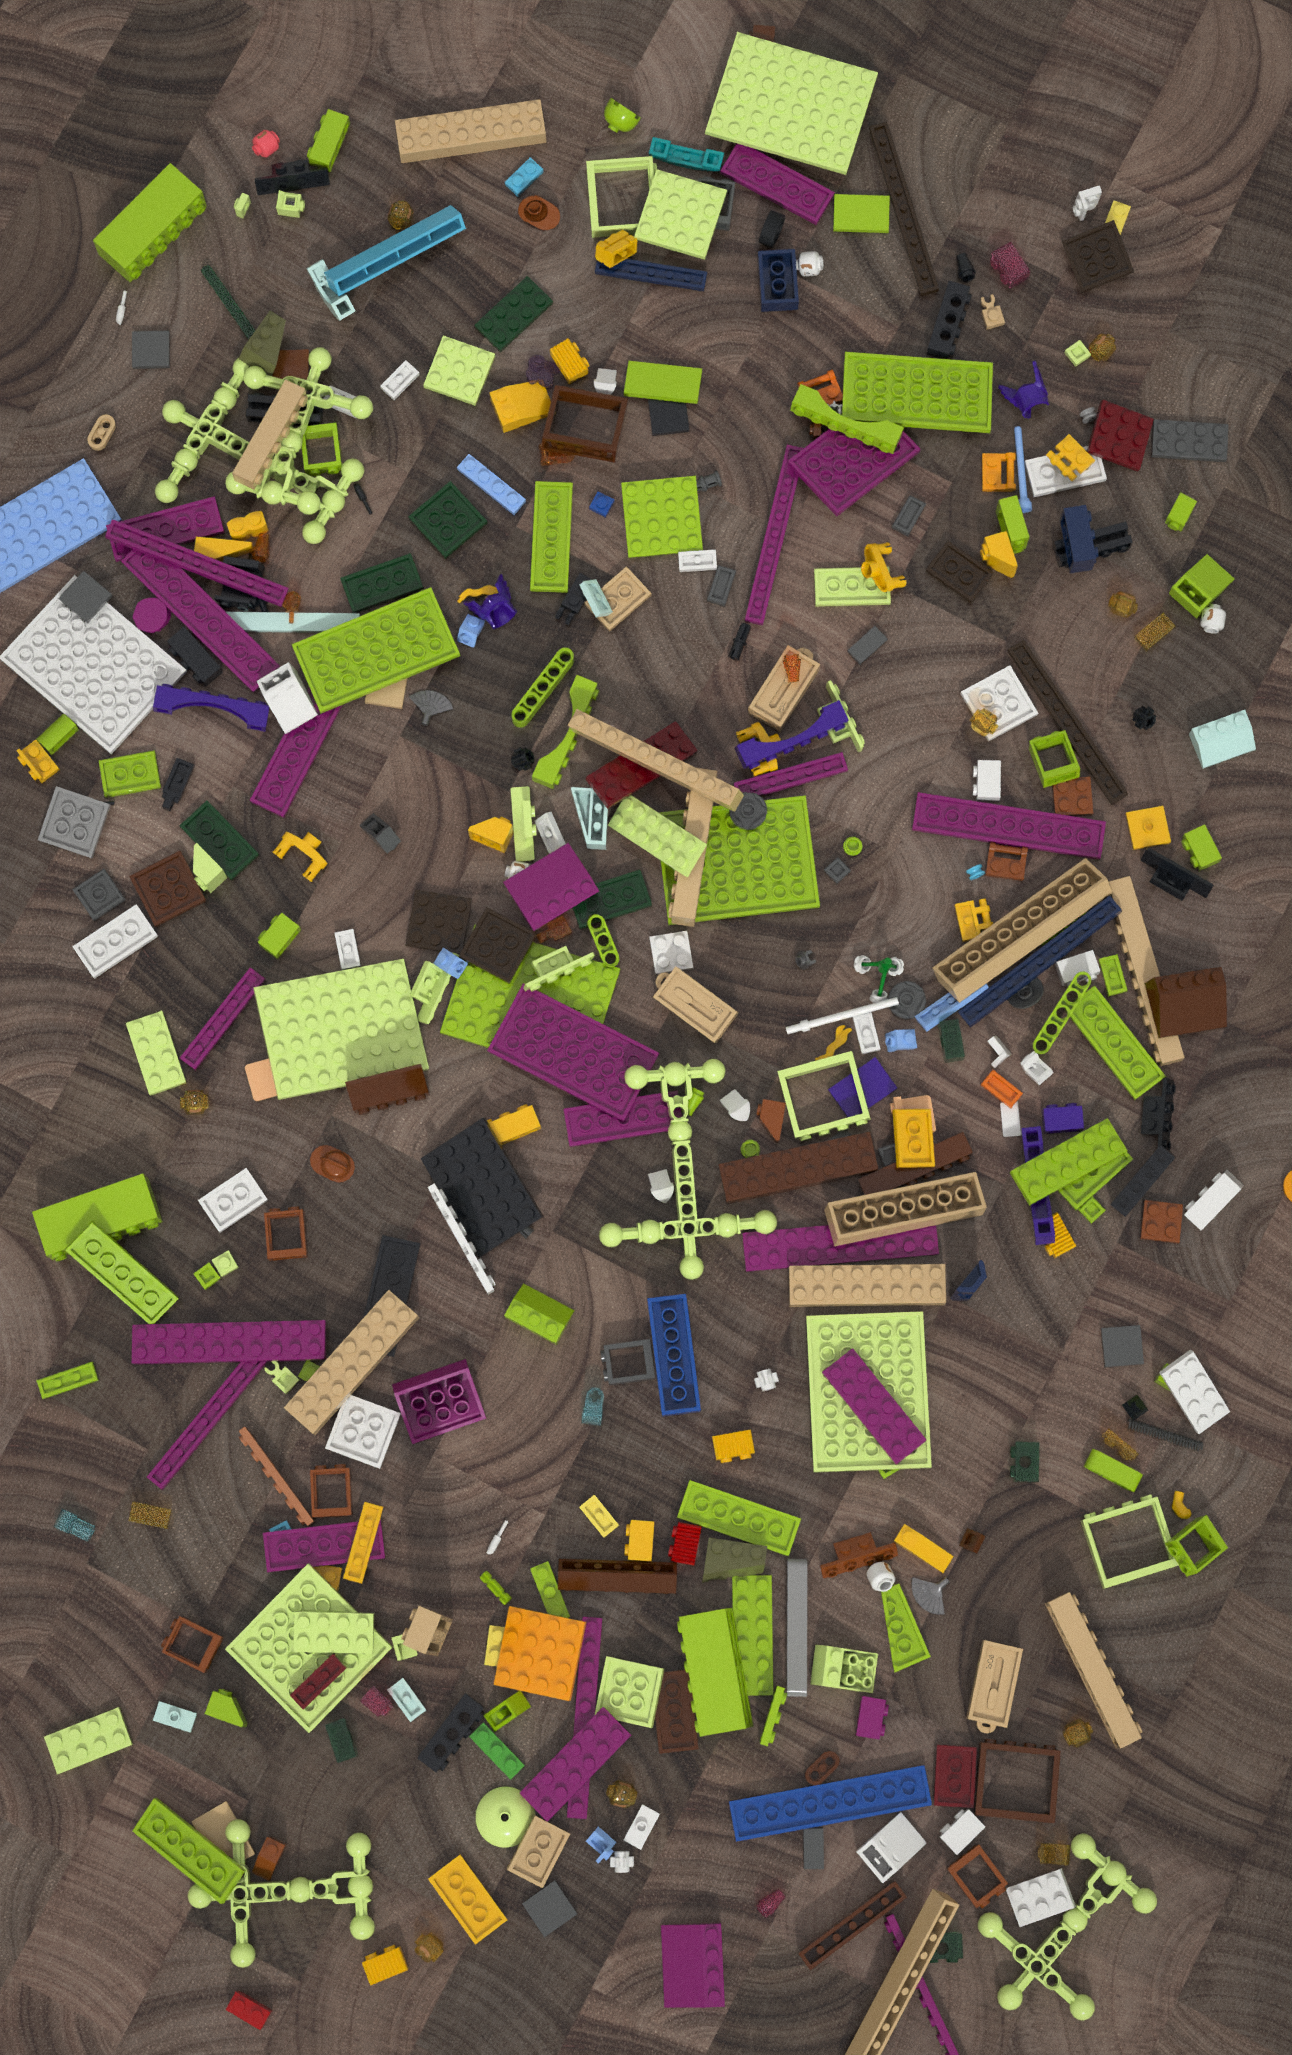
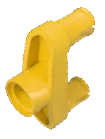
(877, 569)
(757, 731)
(308, 846)

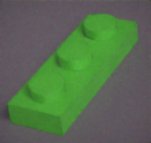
(497, 1750)

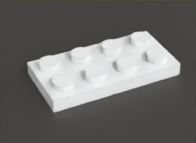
(1047, 479)
(115, 941)
(1194, 1391)

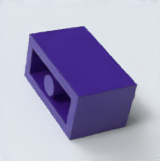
(1062, 1119)

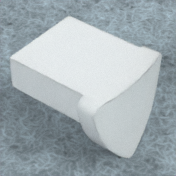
(605, 381)
(1000, 1049)
(736, 1106)
(661, 1186)

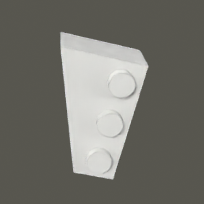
(1213, 1199)

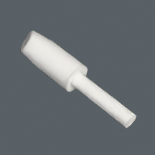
(121, 309)
(496, 1539)

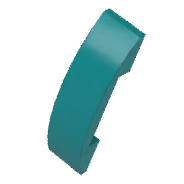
(685, 157)

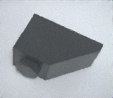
(380, 833)

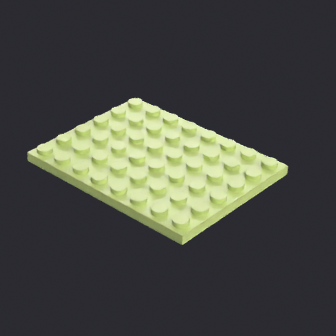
(791, 103)
(339, 1027)
(895, 1353)

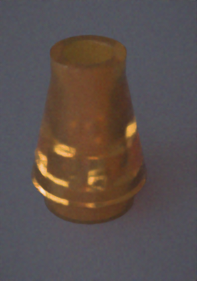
(261, 548)
(792, 667)

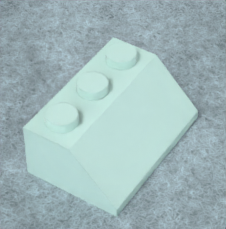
(1223, 739)

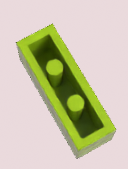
(328, 140)

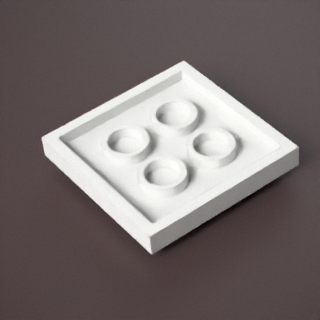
(1003, 697)
(363, 1431)

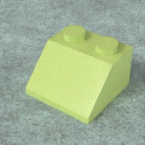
(207, 871)

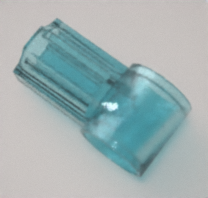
(71, 1524)

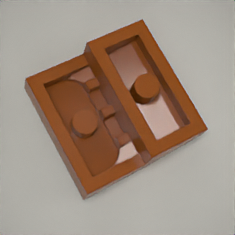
(292, 363)

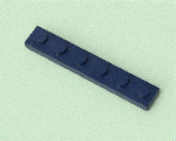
(655, 274)

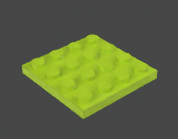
(661, 516)

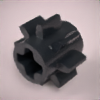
(1144, 717)
(522, 759)

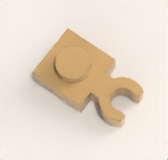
(991, 315)

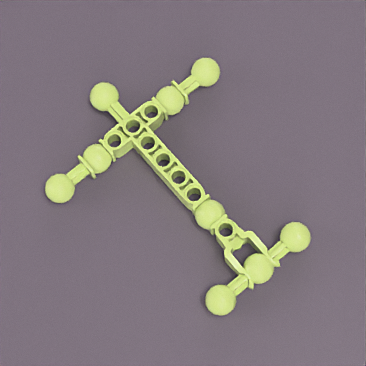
(187, 458)
(680, 1134)

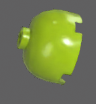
(620, 117)

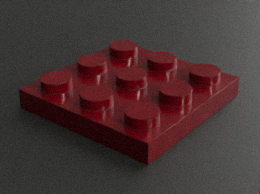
(1120, 435)

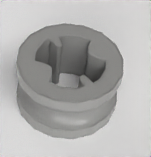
(1088, 415)

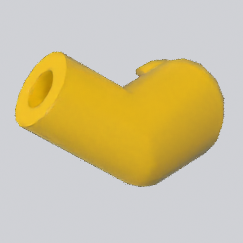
(1178, 1506)

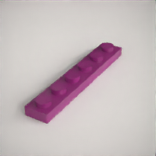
(794, 775)
(222, 1019)

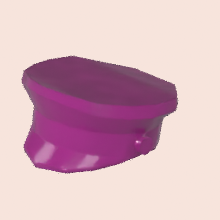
(151, 615)

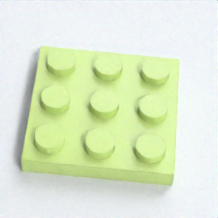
(459, 370)
(630, 1691)

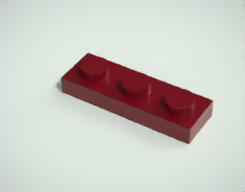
(318, 1681)

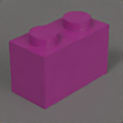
(871, 1717)

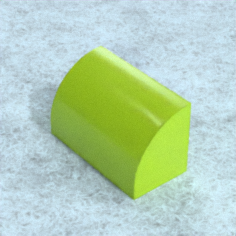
(57, 734)

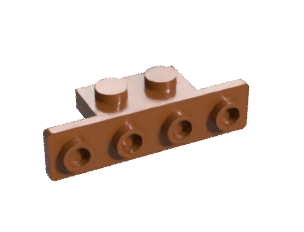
(857, 1553)

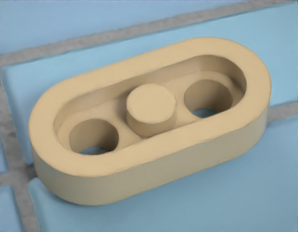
(101, 433)

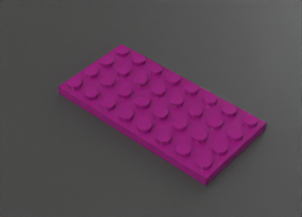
(571, 1051)

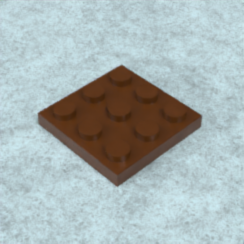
(167, 888)

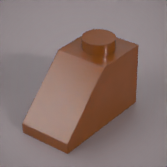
(771, 1117)
(268, 1858)

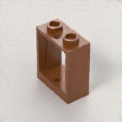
(273, 1255)
(331, 1512)
(210, 1653)
(965, 1859)

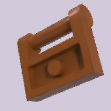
(1006, 867)

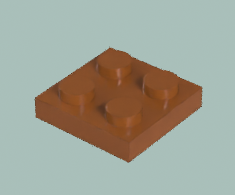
(1073, 797)
(1161, 1221)

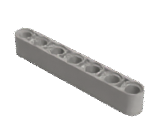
(796, 1627)

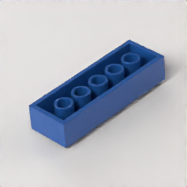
(674, 1355)

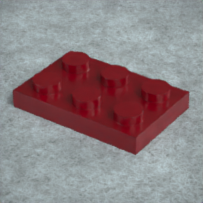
(955, 1776)

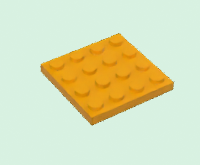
(540, 1653)

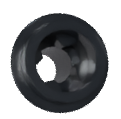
(965, 269)

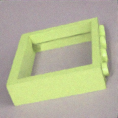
(614, 165)
(814, 1066)
(1111, 1512)

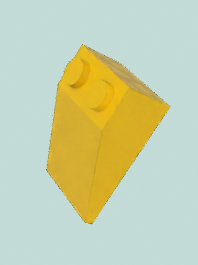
(520, 404)

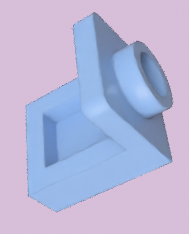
(470, 630)
(450, 963)
(901, 1040)
(601, 1843)

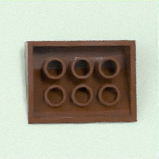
(1188, 1002)
(387, 1089)

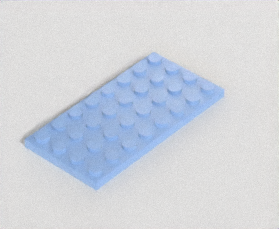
(51, 522)

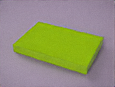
(861, 213)
(129, 774)

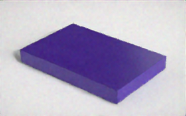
(875, 1085)

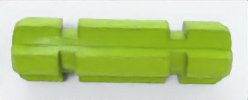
(495, 1587)

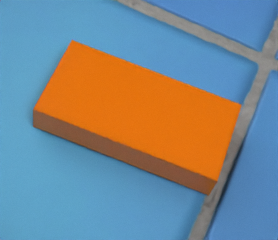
(1001, 1089)

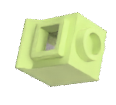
(290, 204)

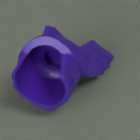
(1027, 394)
(496, 607)

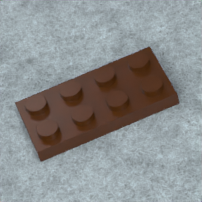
(674, 1714)

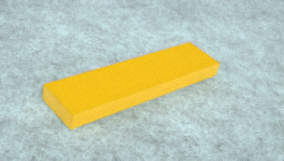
(363, 1542)

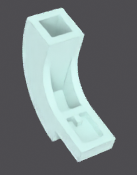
(338, 305)

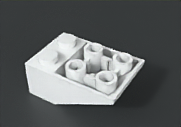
(287, 697)
(891, 1847)

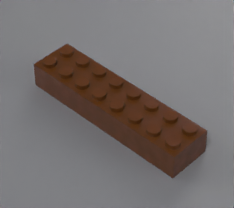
(798, 1168)

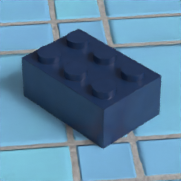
(778, 280)
(1078, 538)

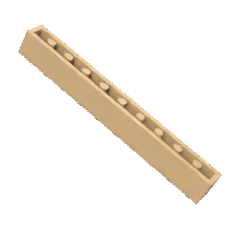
(656, 760)
(1142, 965)
(904, 1975)

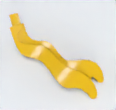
(486, 590)
(840, 1039)

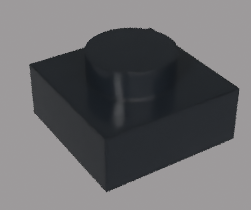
(1135, 1407)

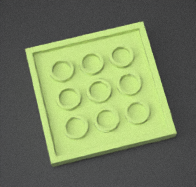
(680, 214)

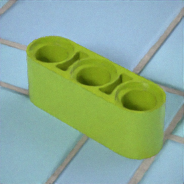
(609, 947)
(1113, 1470)

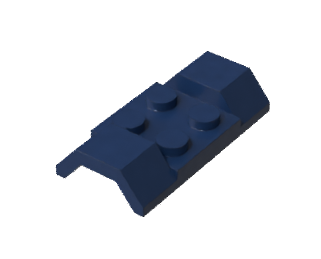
(971, 1283)

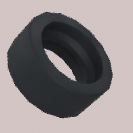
(772, 229)

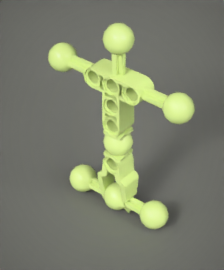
(273, 491)
(298, 1890)
(1073, 1921)

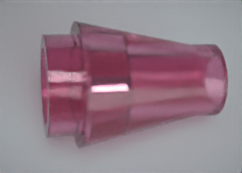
(770, 1903)

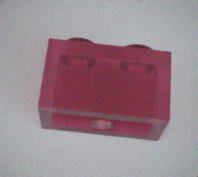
(1009, 265)
(377, 1702)

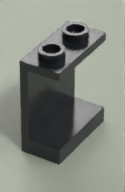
(234, 597)

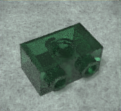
(951, 1040)
(1031, 1451)
(341, 1740)
(954, 1948)

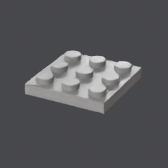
(74, 822)

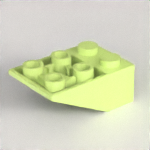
(844, 1668)

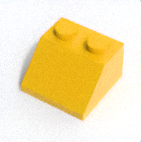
(999, 554)
(493, 833)

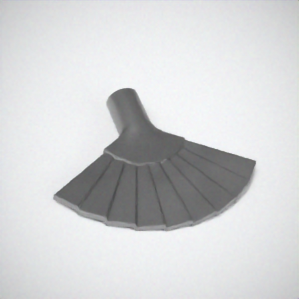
(430, 704)
(929, 1594)

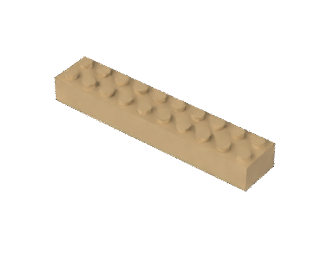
(1022, 930)
(426, 1631)

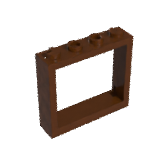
(579, 446)
(1010, 1814)

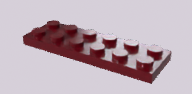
(624, 777)

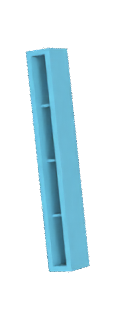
(394, 250)

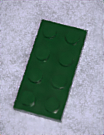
(513, 314)
(381, 583)
(219, 840)
(615, 899)

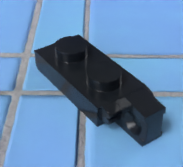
(176, 783)

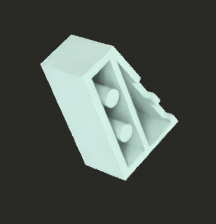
(592, 817)

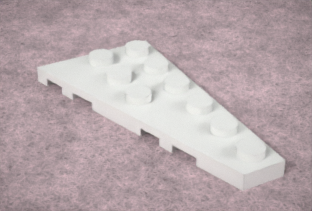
(459, 1233)

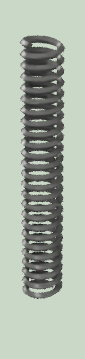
(1138, 1424)

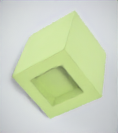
(402, 1652)

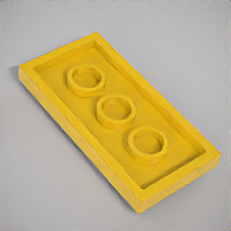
(467, 1899)

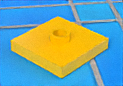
(1148, 827)

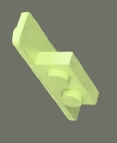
(849, 730)
(522, 824)
(555, 964)
(429, 989)

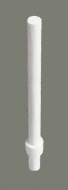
(805, 1025)

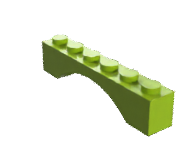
(880, 434)
(550, 766)

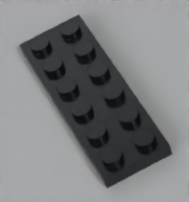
(393, 1272)

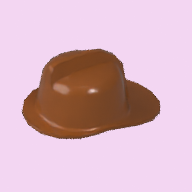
(539, 212)
(332, 1163)

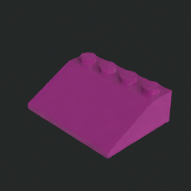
(550, 886)
(438, 1401)
(692, 1965)

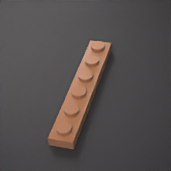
(271, 1471)

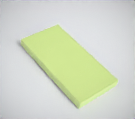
(847, 588)

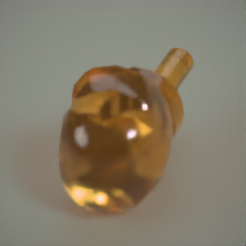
(292, 604)

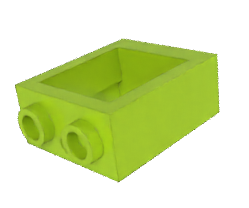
(322, 431)
(1012, 520)
(1059, 774)
(1214, 1543)

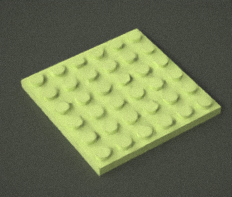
(268, 1647)

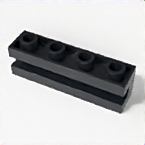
(259, 404)
(1107, 539)

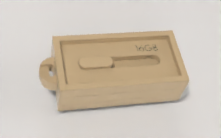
(779, 697)
(694, 1004)
(994, 1685)

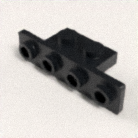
(291, 177)
(1173, 877)
(1158, 1114)

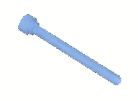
(1025, 503)

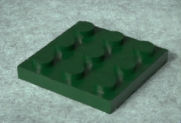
(447, 519)

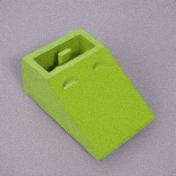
(1201, 585)

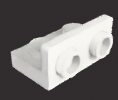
(1086, 201)

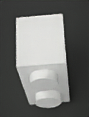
(987, 780)
(1071, 966)
(961, 1831)

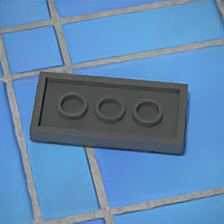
(1189, 440)

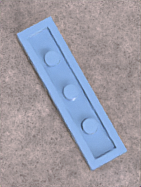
(491, 484)
(944, 1008)

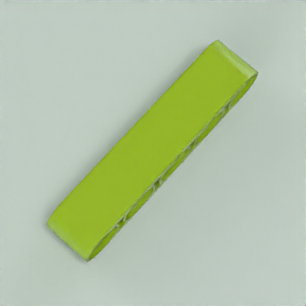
(541, 696)
(1060, 1022)

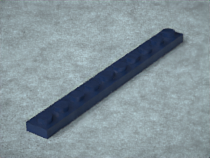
(1040, 961)

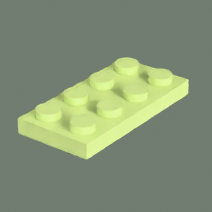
(156, 1053)
(333, 1632)
(88, 1740)

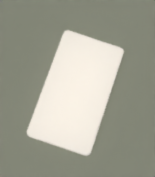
(1010, 1120)

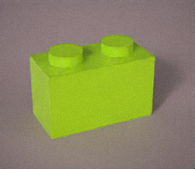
(1201, 848)
(278, 935)

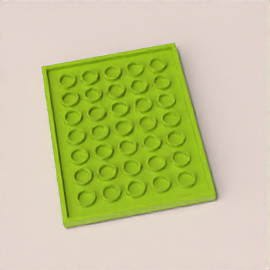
(754, 868)
(483, 1000)

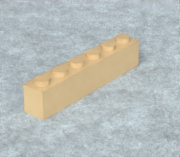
(270, 435)

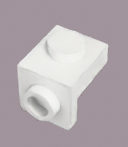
(1036, 1068)

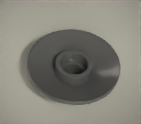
(1028, 995)

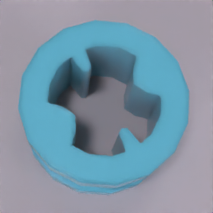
(975, 872)

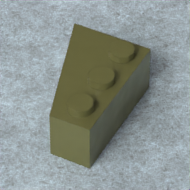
(265, 344)
(732, 1559)

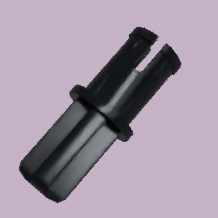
(739, 641)

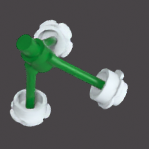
(892, 966)

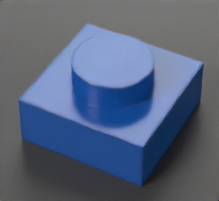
(601, 504)

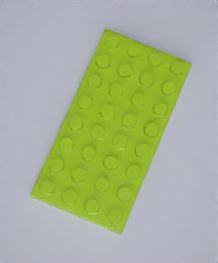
(918, 391)
(376, 650)

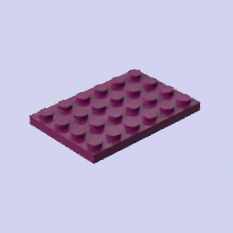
(845, 468)

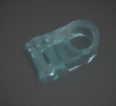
(593, 1410)

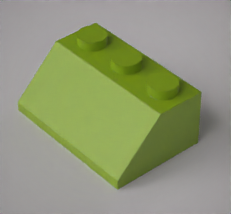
(539, 1314)

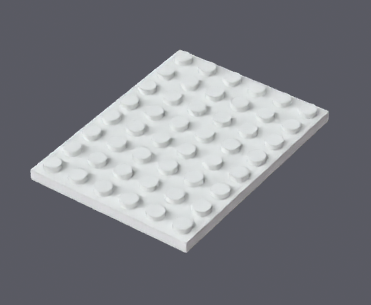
(93, 671)

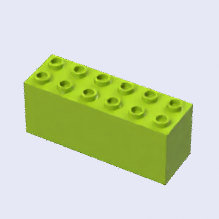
(150, 223)
(115, 1208)
(715, 1672)

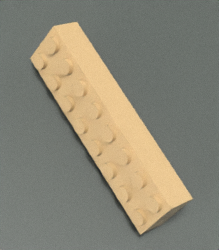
(470, 131)
(687, 889)
(905, 1209)
(867, 1285)
(351, 1362)
(1093, 1670)

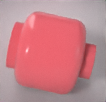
(265, 143)

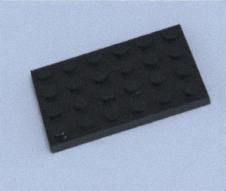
(482, 1187)

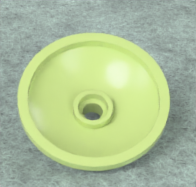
(489, 1812)

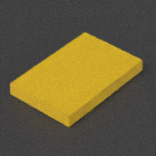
(913, 1138)

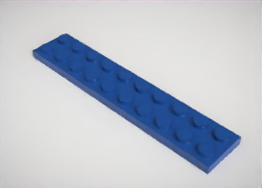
(830, 1803)

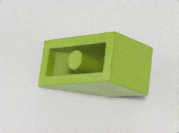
(1180, 512)
(507, 1711)

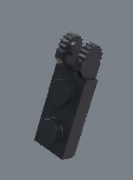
(573, 600)

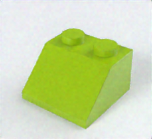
(226, 1708)

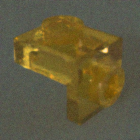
(1054, 1854)

